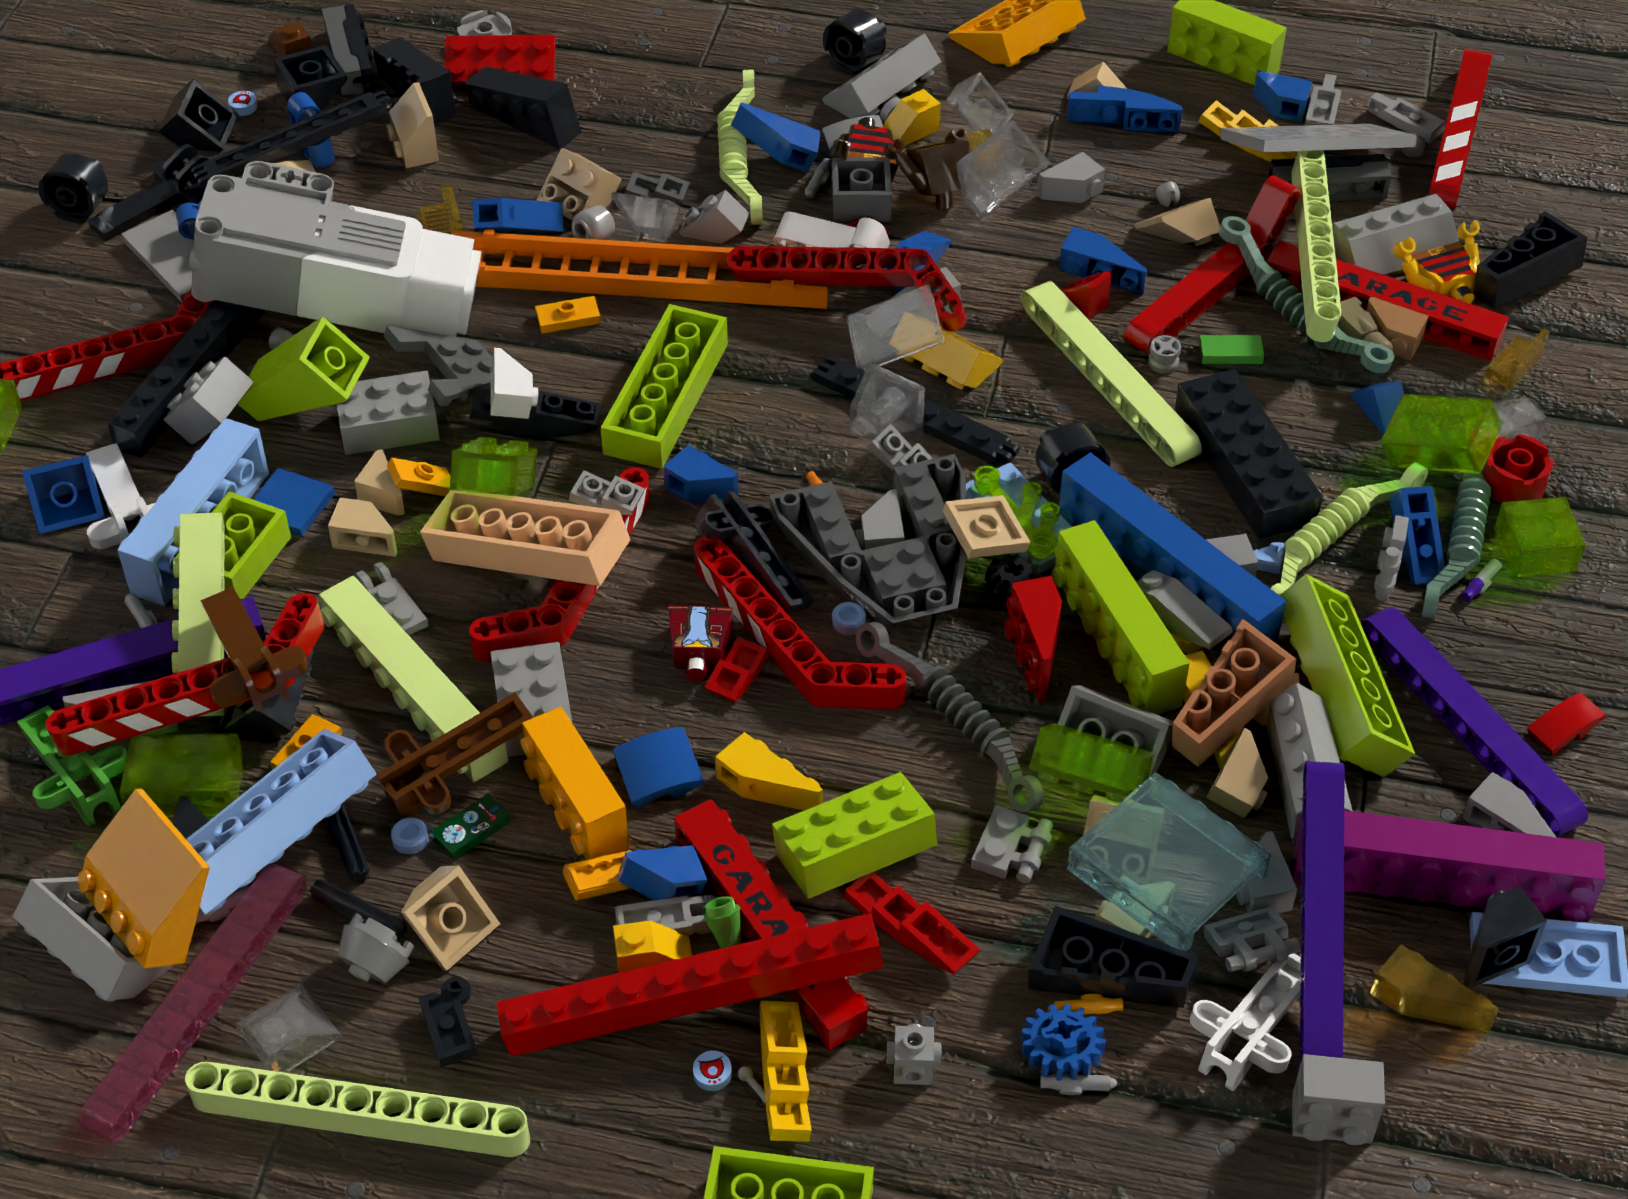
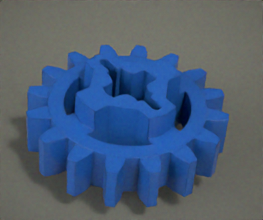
(1062, 1042)

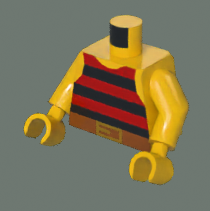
(1445, 268)

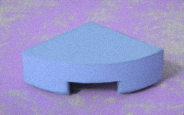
(1270, 557)

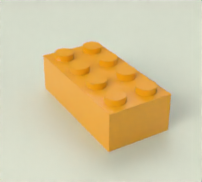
(574, 785)

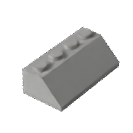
(884, 79)
(1371, 236)
(1299, 733)
(81, 938)

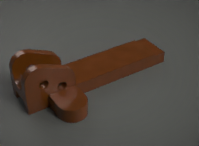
(248, 654)
(445, 756)

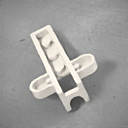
(119, 494)
(1252, 1021)

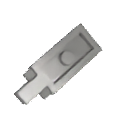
(1324, 103)
(1406, 116)

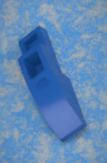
(1119, 105)

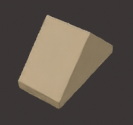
(1096, 76)
(378, 487)

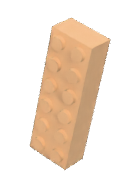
(526, 536)

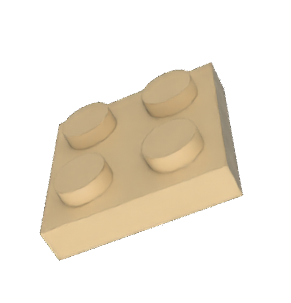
(986, 526)

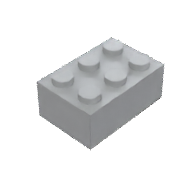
(388, 413)
(537, 679)

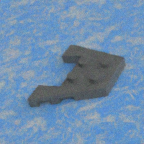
(460, 360)

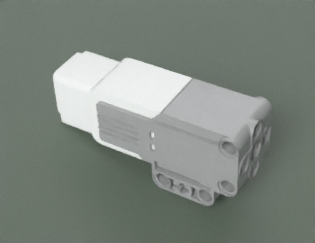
(294, 252)

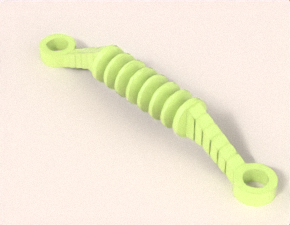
(733, 151)
(1337, 519)

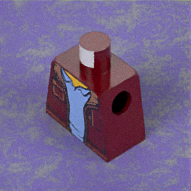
(699, 637)

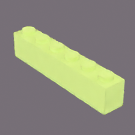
(200, 576)

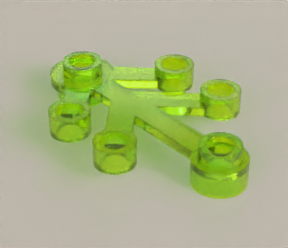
(1042, 538)

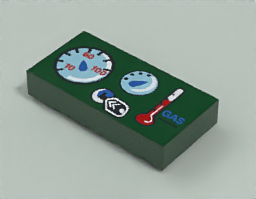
(470, 826)

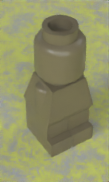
(1360, 324)

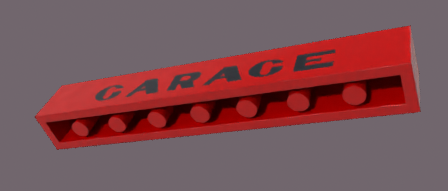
(1449, 319)
(765, 911)

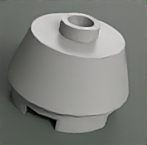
(372, 950)

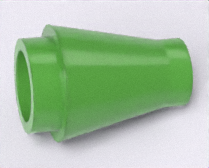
(724, 921)

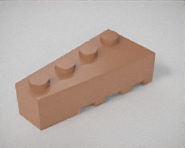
(1232, 693)

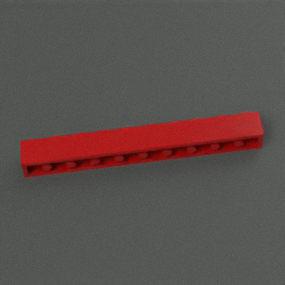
(689, 985)

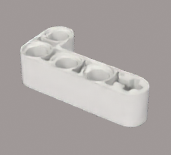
(807, 231)

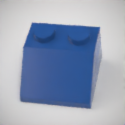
(63, 494)

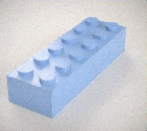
(226, 462)
(278, 813)

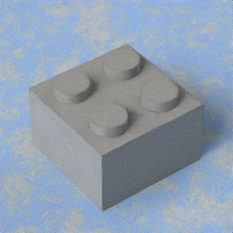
(207, 399)
(1338, 1099)

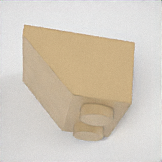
(413, 129)

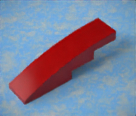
(912, 924)

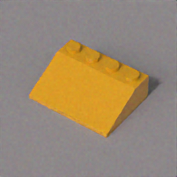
(1018, 28)
(146, 882)

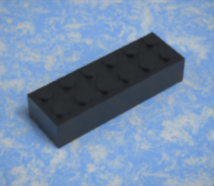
(1248, 453)

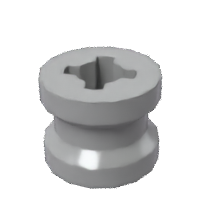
(1164, 354)

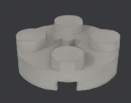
(480, 21)

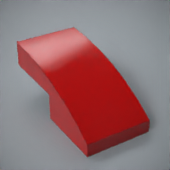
(738, 671)
(1564, 722)

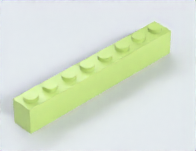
(402, 667)

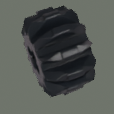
(1007, 571)

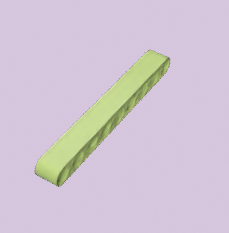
(1316, 246)
(1111, 374)
(370, 1121)

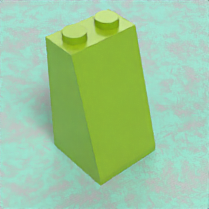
(304, 373)

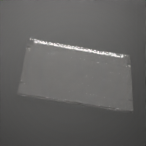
(895, 328)

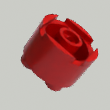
(1517, 469)

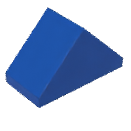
(1379, 402)

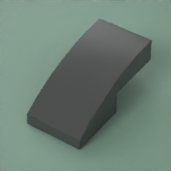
(666, 188)

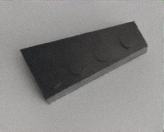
(404, 64)
(526, 103)
(1530, 261)
(1098, 958)

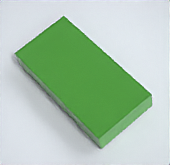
(1231, 349)

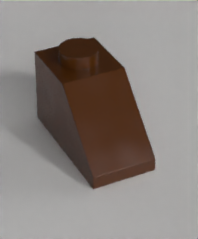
(290, 39)

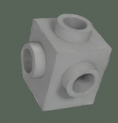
(914, 1054)

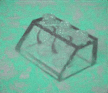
(999, 169)

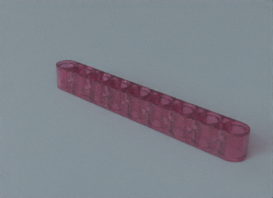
(192, 1004)

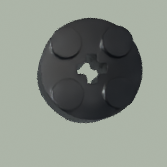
(855, 41)
(74, 187)
(1063, 448)

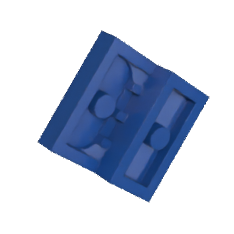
(658, 766)

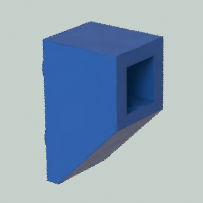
(1282, 95)
(697, 476)
(663, 872)

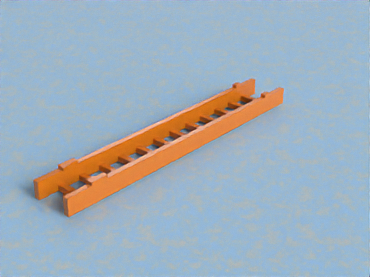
(622, 284)

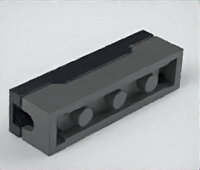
(350, 48)
(1347, 176)

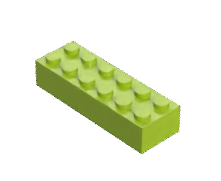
(664, 386)
(1120, 619)
(1346, 675)

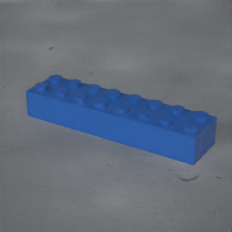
(1156, 540)

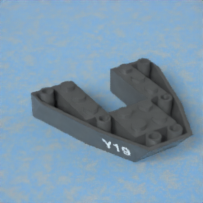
(892, 579)

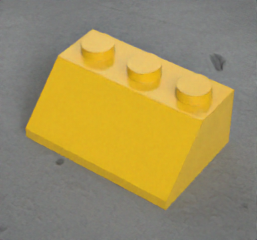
(958, 360)

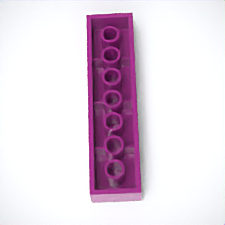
(1466, 864)

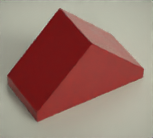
(1090, 293)

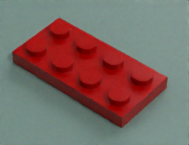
(514, 53)

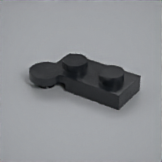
(448, 1022)

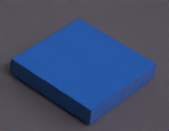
(298, 496)

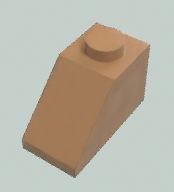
(1399, 325)

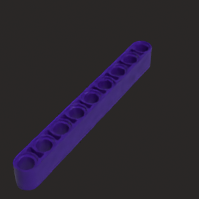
(1472, 718)
(1322, 910)

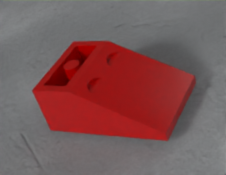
(1034, 629)

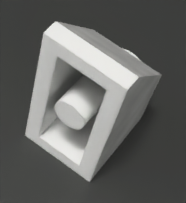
(511, 387)

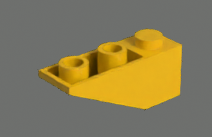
(762, 776)

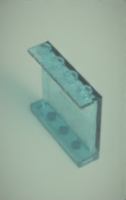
(1166, 860)

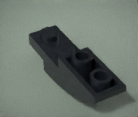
(551, 417)

